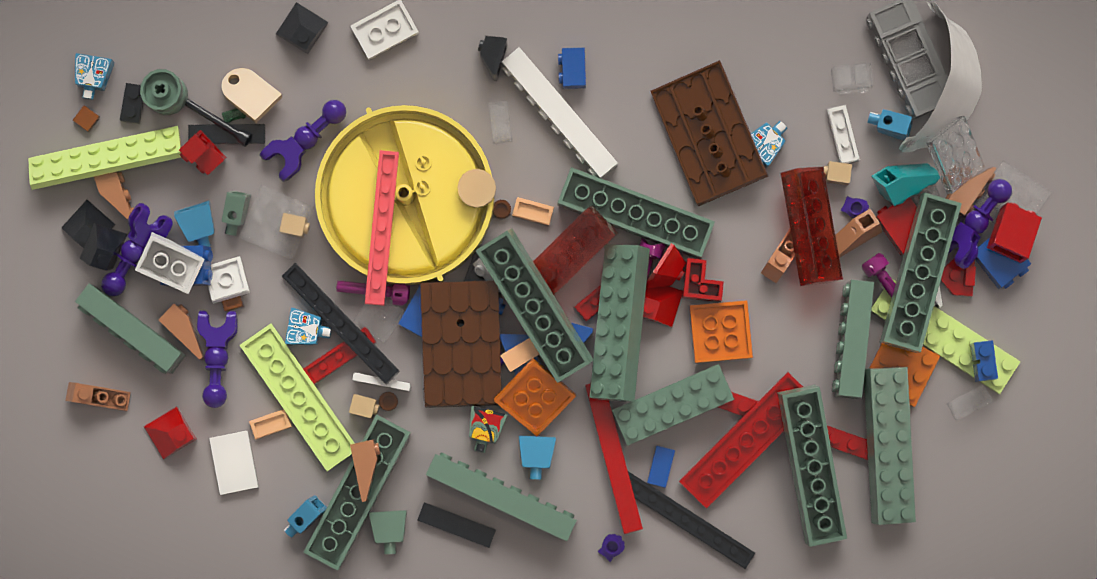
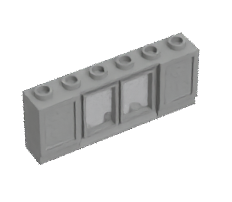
(909, 55)

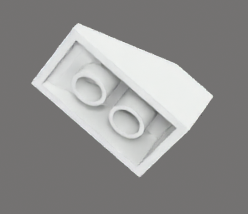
(169, 263)

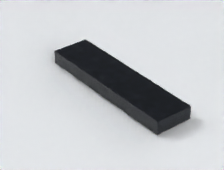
(220, 136)
(456, 525)

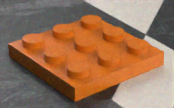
(721, 331)
(919, 366)
(534, 397)

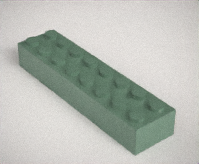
(637, 213)
(920, 273)
(534, 305)
(619, 322)
(889, 445)
(812, 465)
(503, 498)
(346, 510)

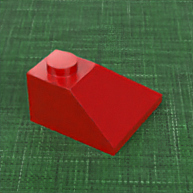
(667, 269)
(662, 304)
(170, 432)

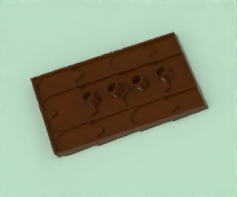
(709, 133)
(462, 361)

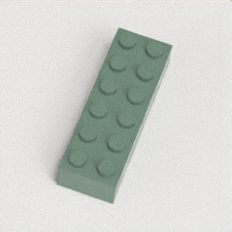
(130, 328)
(854, 339)
(673, 404)

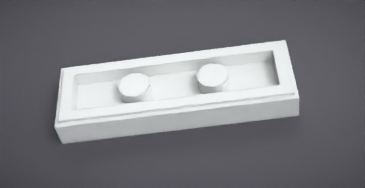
(843, 134)
(377, 381)

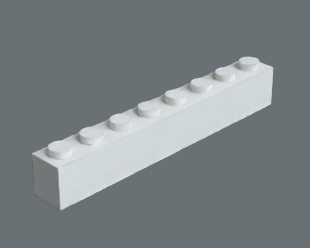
(559, 113)

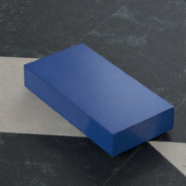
(661, 466)

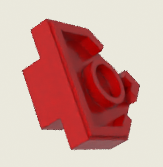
(959, 280)

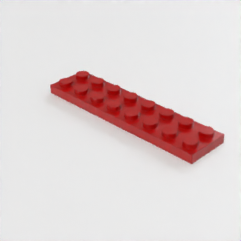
(738, 446)

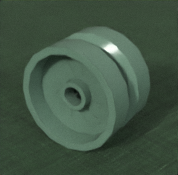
(164, 92)

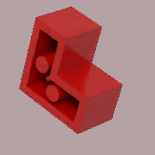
(203, 152)
(697, 286)

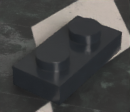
(131, 104)

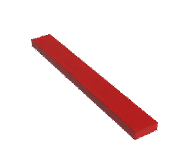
(615, 464)

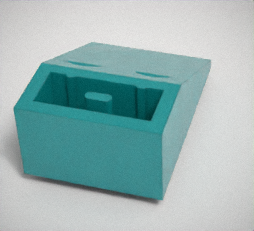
(903, 181)

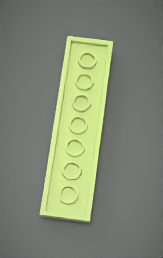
(104, 157)
(952, 342)
(298, 396)

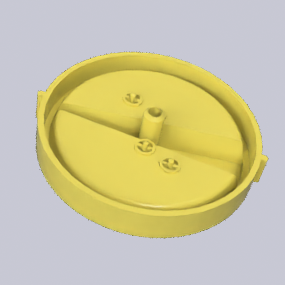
(430, 222)

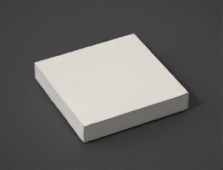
(228, 280)

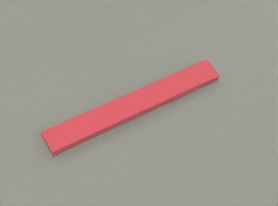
(381, 228)

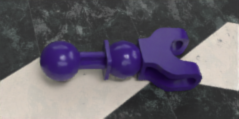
(304, 138)
(976, 222)
(114, 282)
(216, 355)

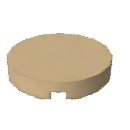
(476, 188)

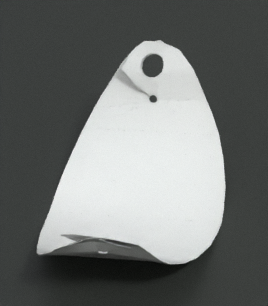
(961, 88)

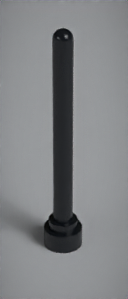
(243, 137)

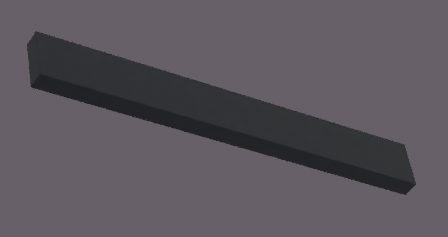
(340, 323)
(690, 522)

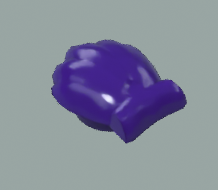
(854, 206)
(612, 546)

